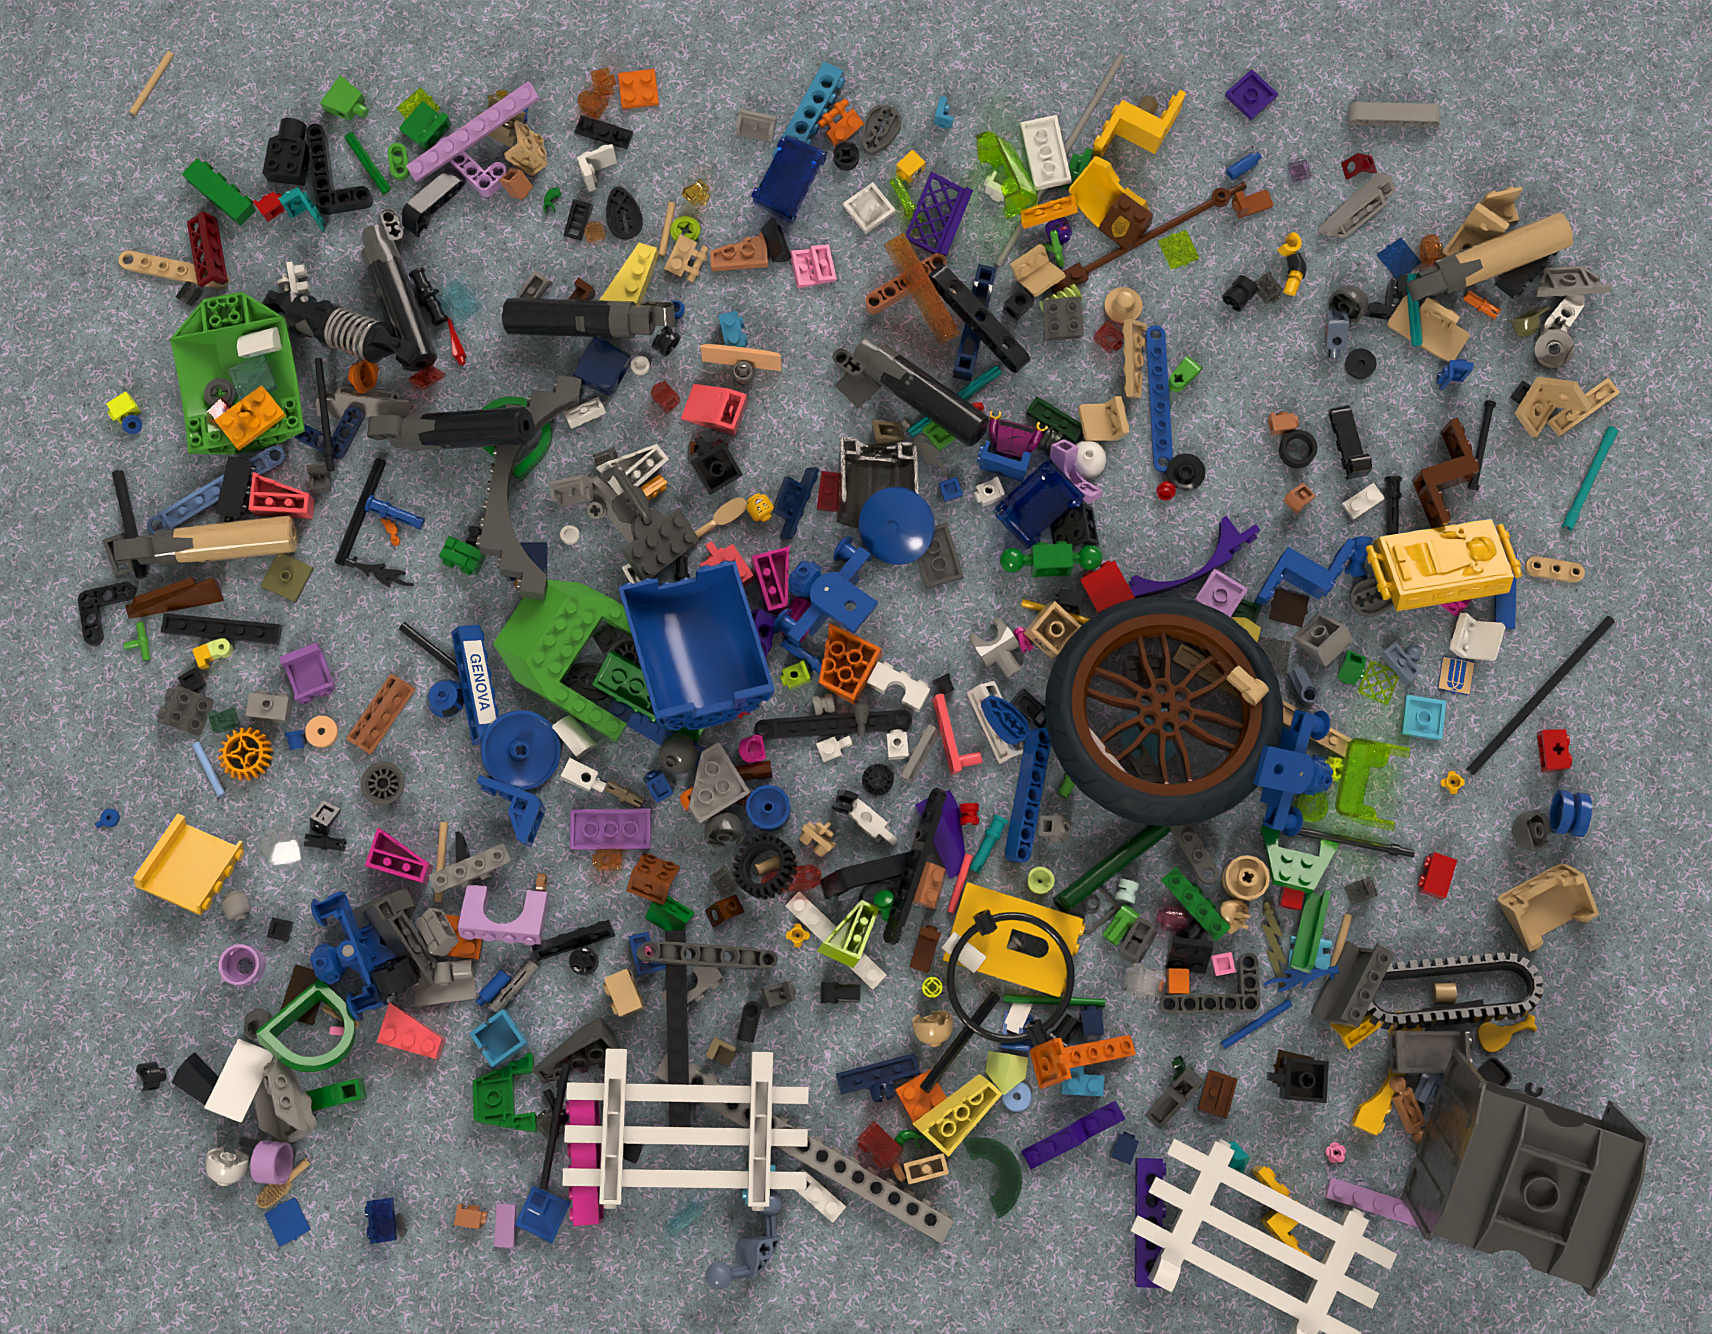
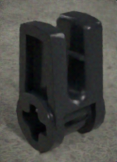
(843, 801)

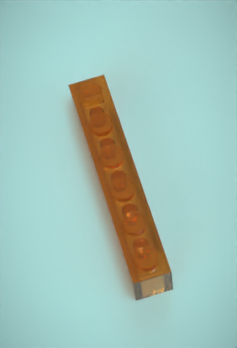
(921, 289)

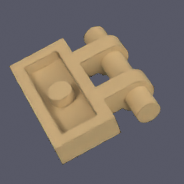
(681, 255)

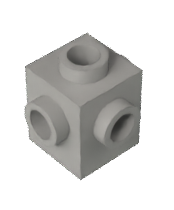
(1055, 827)

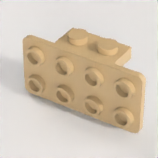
(1438, 326)

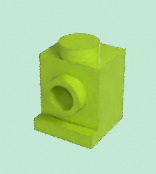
(802, 678)

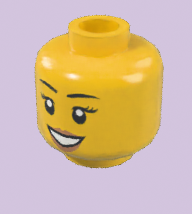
(759, 507)

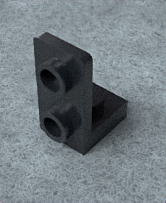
(1381, 311)

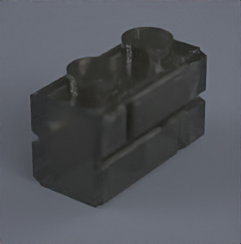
(1133, 671)

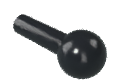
(551, 1100)

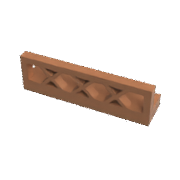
(381, 715)

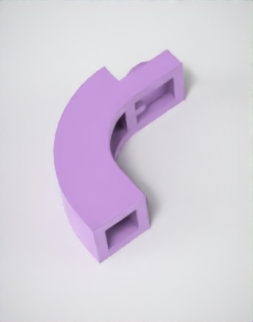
(1064, 456)

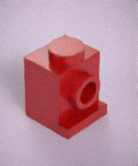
(270, 206)

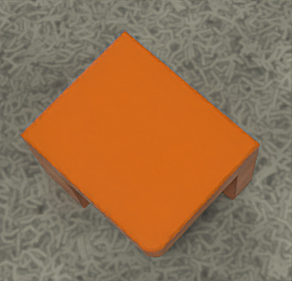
(1177, 981)

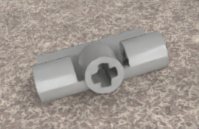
(451, 983)

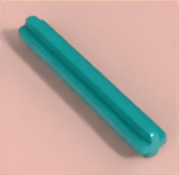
(1414, 317)

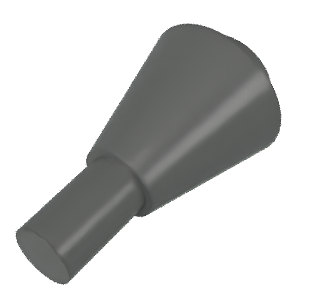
(861, 712)

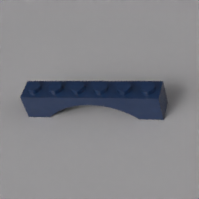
(970, 341)

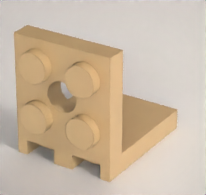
(1477, 228)
(1544, 397)

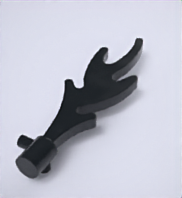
(380, 575)

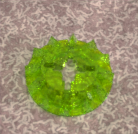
(1320, 803)

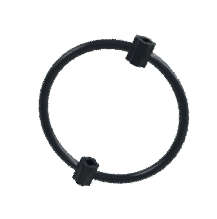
(986, 924)

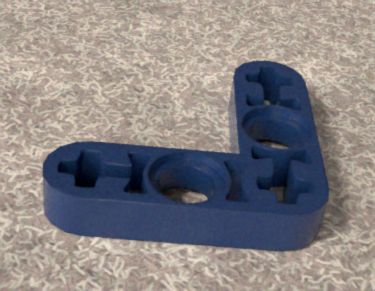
(337, 439)

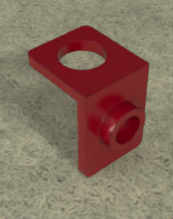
(1362, 163)

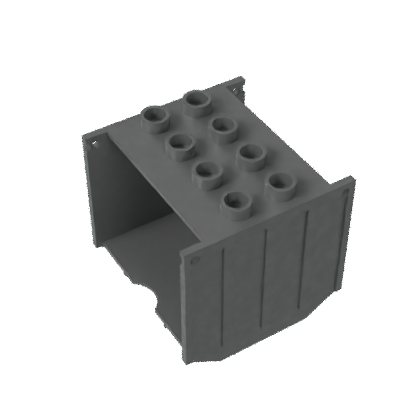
(1526, 1176)

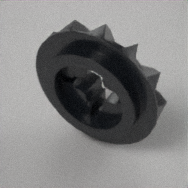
(871, 786)

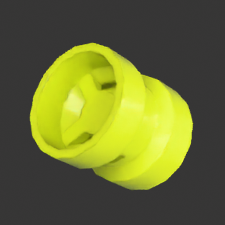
(932, 987)

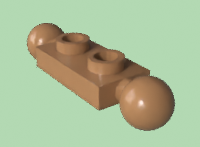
(1407, 1108)

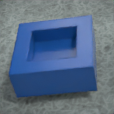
(950, 489)

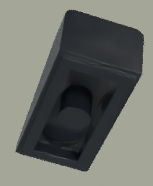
(1028, 707)
(461, 847)

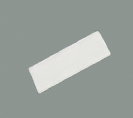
(1017, 1016)

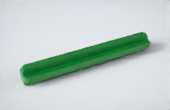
(367, 163)

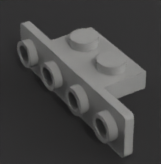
(471, 869)

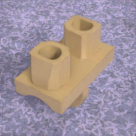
(812, 832)

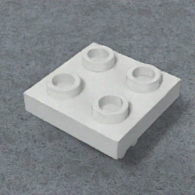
(869, 208)

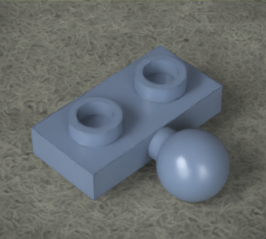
(1402, 661)

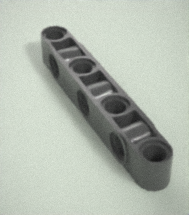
(707, 955)

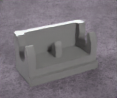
(756, 125)
(572, 490)

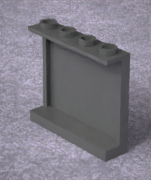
(1353, 989)

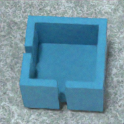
(501, 1039)

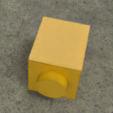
(910, 166)

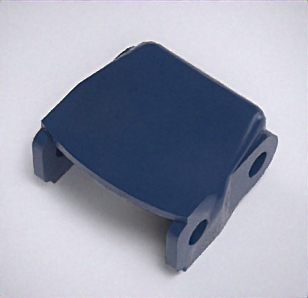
(602, 366)

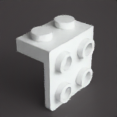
(1476, 638)

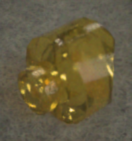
(697, 193)

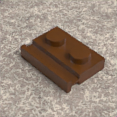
(1217, 1094)

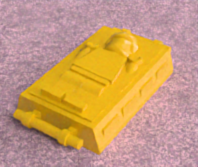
(1443, 564)

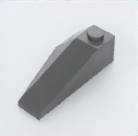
(580, 1050)

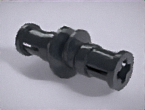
(427, 296)

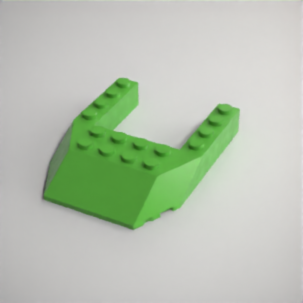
(547, 639)

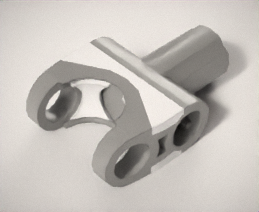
(998, 649)

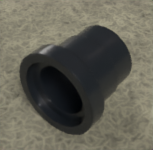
(944, 684)

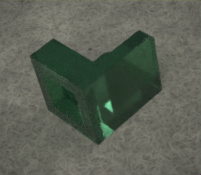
(224, 720)

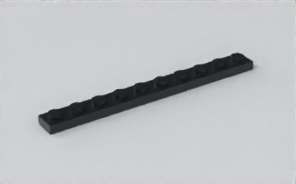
(677, 1032)

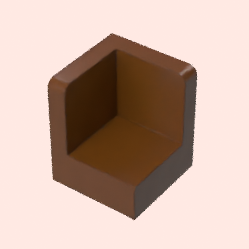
(583, 291)

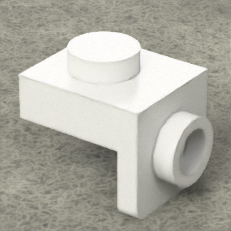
(993, 188)

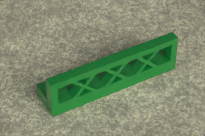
(1309, 931)

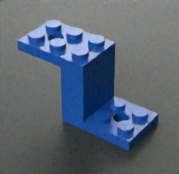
(1305, 573)

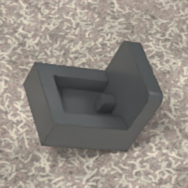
(319, 478)
(778, 994)

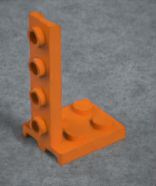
(1054, 1061)

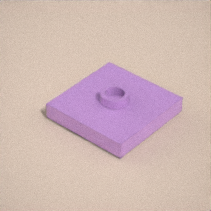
(1221, 593)

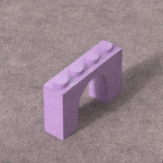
(525, 929)

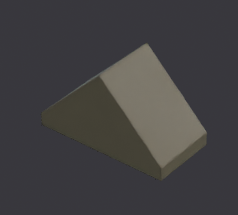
(887, 432)

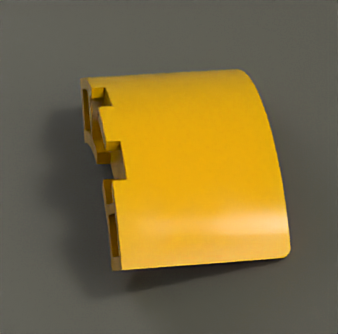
(1099, 189)

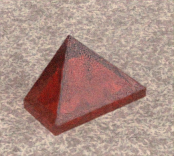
(426, 378)

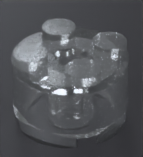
(1143, 983)

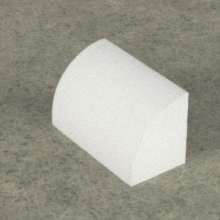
(259, 343)
(574, 736)
(969, 956)

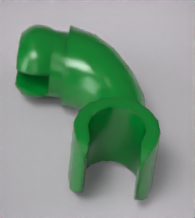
(549, 196)
(906, 1135)

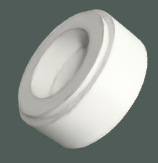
(640, 365)
(570, 535)

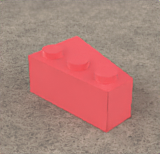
(409, 1034)

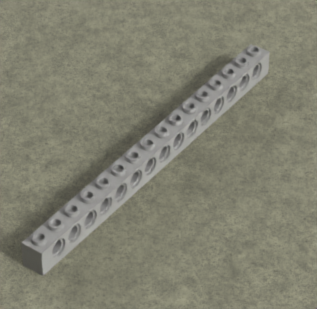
(936, 1231)

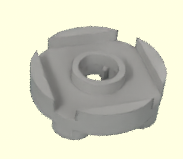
(1552, 337)

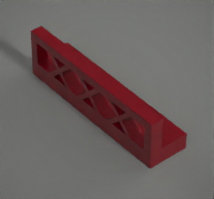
(211, 247)

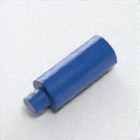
(1243, 165)
(493, 987)

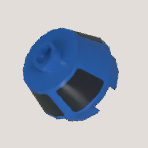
(445, 698)

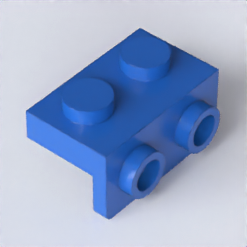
(1454, 370)

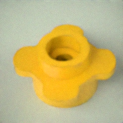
(1458, 782)
(791, 935)

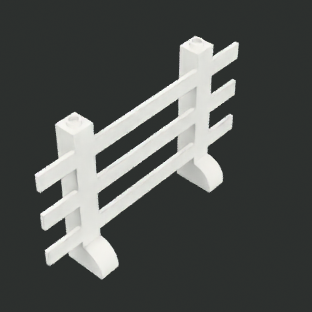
(614, 1133)
(1195, 1207)

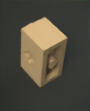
(925, 1168)

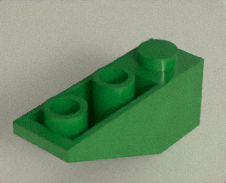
(337, 1094)

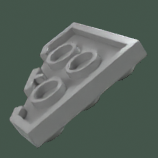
(715, 784)

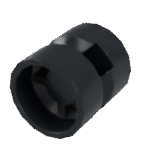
(1240, 292)

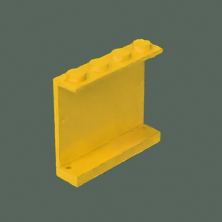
(188, 866)

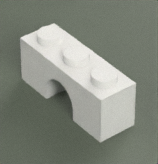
(885, 676)

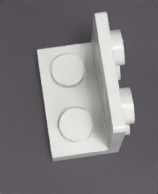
(593, 161)

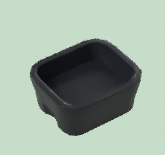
(1495, 1072)

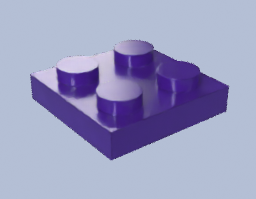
(1251, 94)

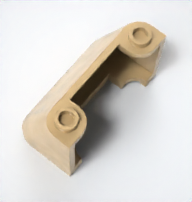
(1547, 903)

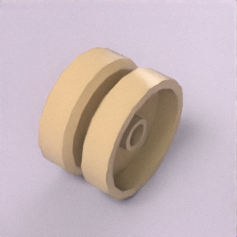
(1255, 872)

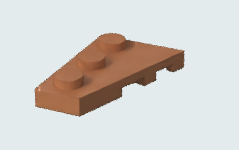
(743, 255)

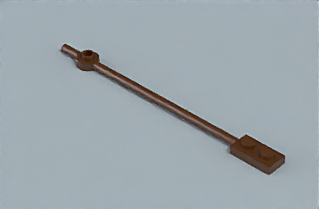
(1077, 274)

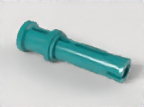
(992, 835)

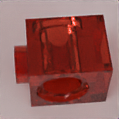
(1109, 330)
(665, 396)

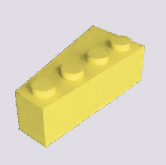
(958, 1114)

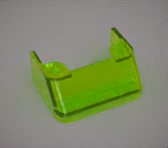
(1359, 758)

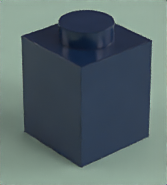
(1091, 1021)
(1124, 1147)

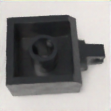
(706, 457)
(1290, 1077)

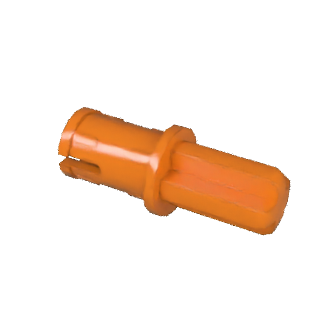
(1481, 304)

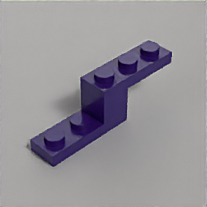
(1073, 1134)

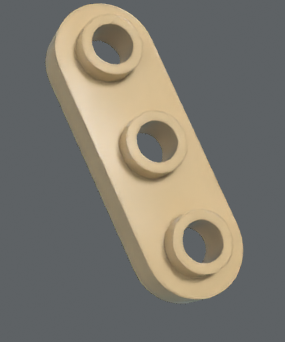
(1546, 570)

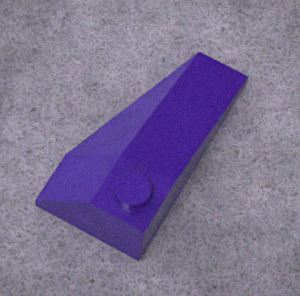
(948, 836)

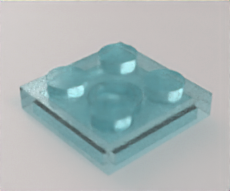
(251, 375)

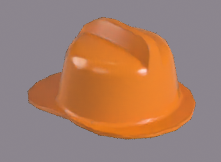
(363, 375)

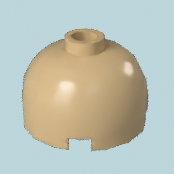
(933, 1028)

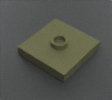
(287, 577)

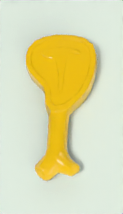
(1495, 1038)

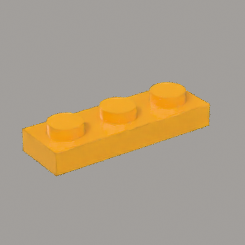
(1049, 211)

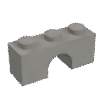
(707, 978)

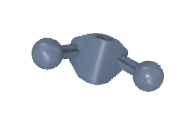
(751, 1251)

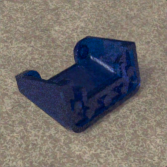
(789, 178)
(1038, 503)

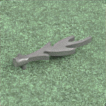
(927, 449)

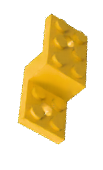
(1274, 1221)

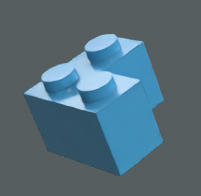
(1083, 1084)

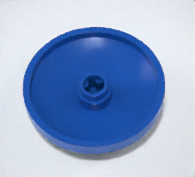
(897, 525)
(520, 749)

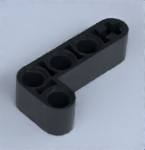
(429, 200)
(1348, 443)

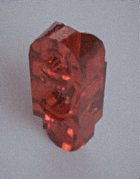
(801, 882)

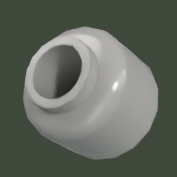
(236, 906)

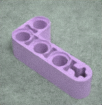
(481, 177)

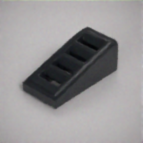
(588, 210)

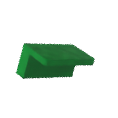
(670, 916)

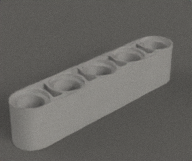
(1394, 114)

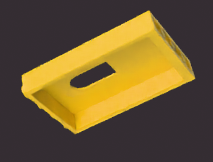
(1043, 973)

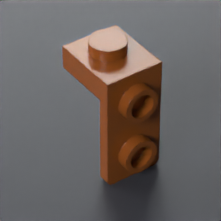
(1251, 204)

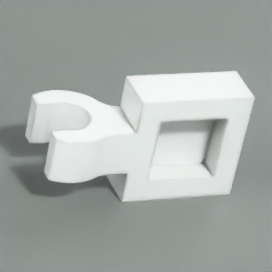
(831, 748)

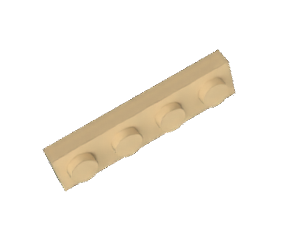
(1597, 396)

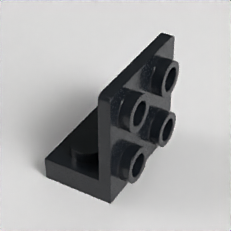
(1075, 526)

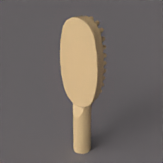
(724, 515)
(275, 1192)

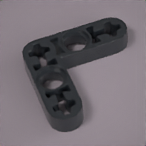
(93, 608)

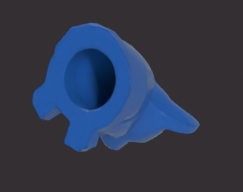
(1356, 567)

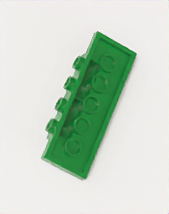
(627, 685)

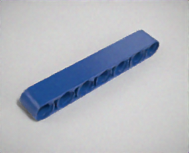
(1027, 807)

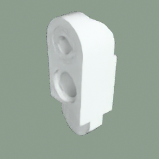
(1571, 307)
(871, 823)

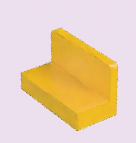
(1352, 1036)

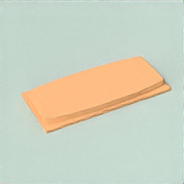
(731, 355)

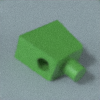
(344, 100)

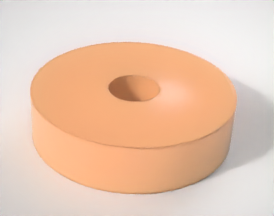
(328, 737)

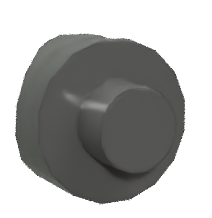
(255, 1020)

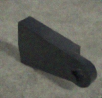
(196, 1078)

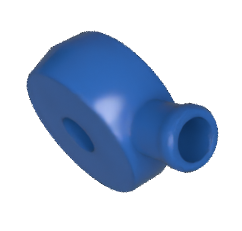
(115, 817)

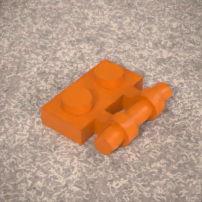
(844, 127)

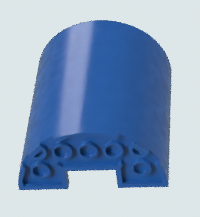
(697, 647)

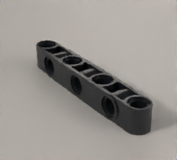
(989, 330)

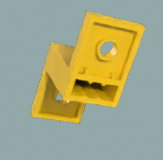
(1138, 125)

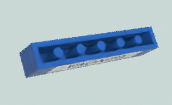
(475, 679)

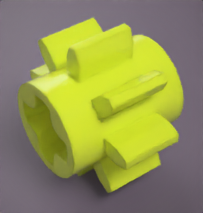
(1335, 764)

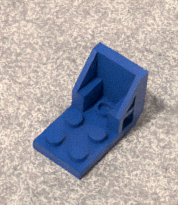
(525, 821)

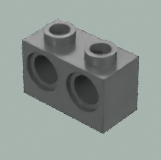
(1138, 941)

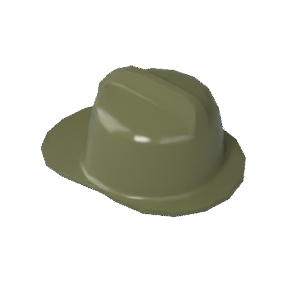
(1528, 322)

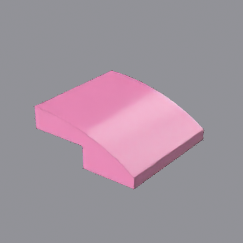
(821, 264)

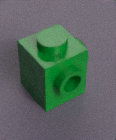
(1351, 668)

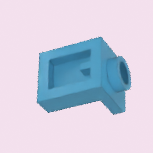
(941, 116)

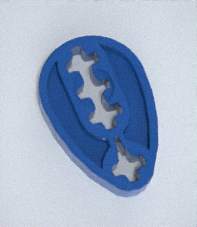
(1005, 719)

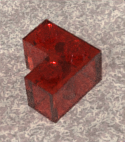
(880, 1144)

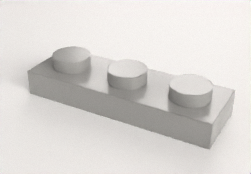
(919, 754)

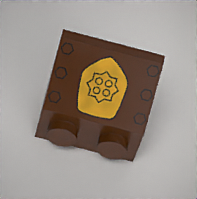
(1126, 222)

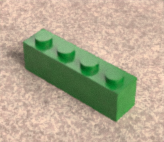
(219, 192)

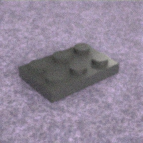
(940, 562)

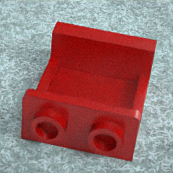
(1106, 586)

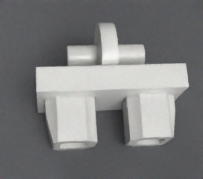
(294, 273)

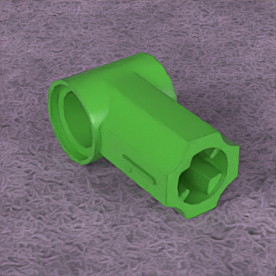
(1119, 926)

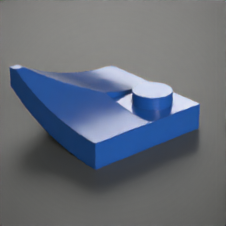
(542, 1214)

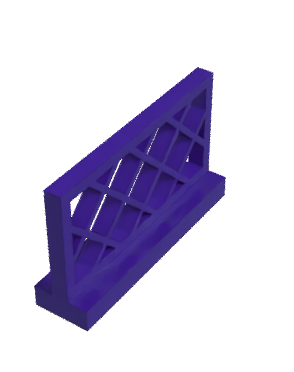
(953, 218)

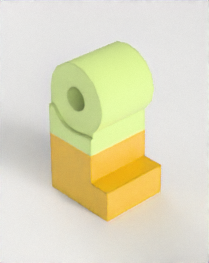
(211, 651)

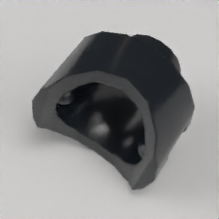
(151, 1075)

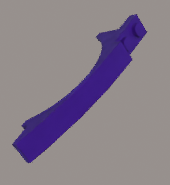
(1228, 541)

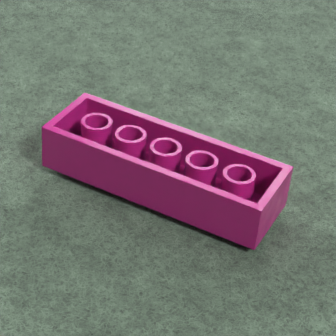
(585, 1199)

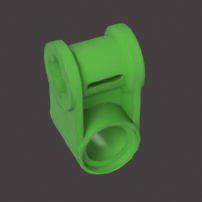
(1185, 373)

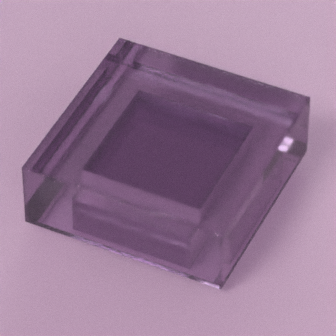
(1299, 170)

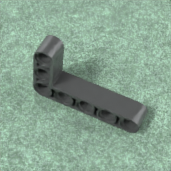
(1219, 999)

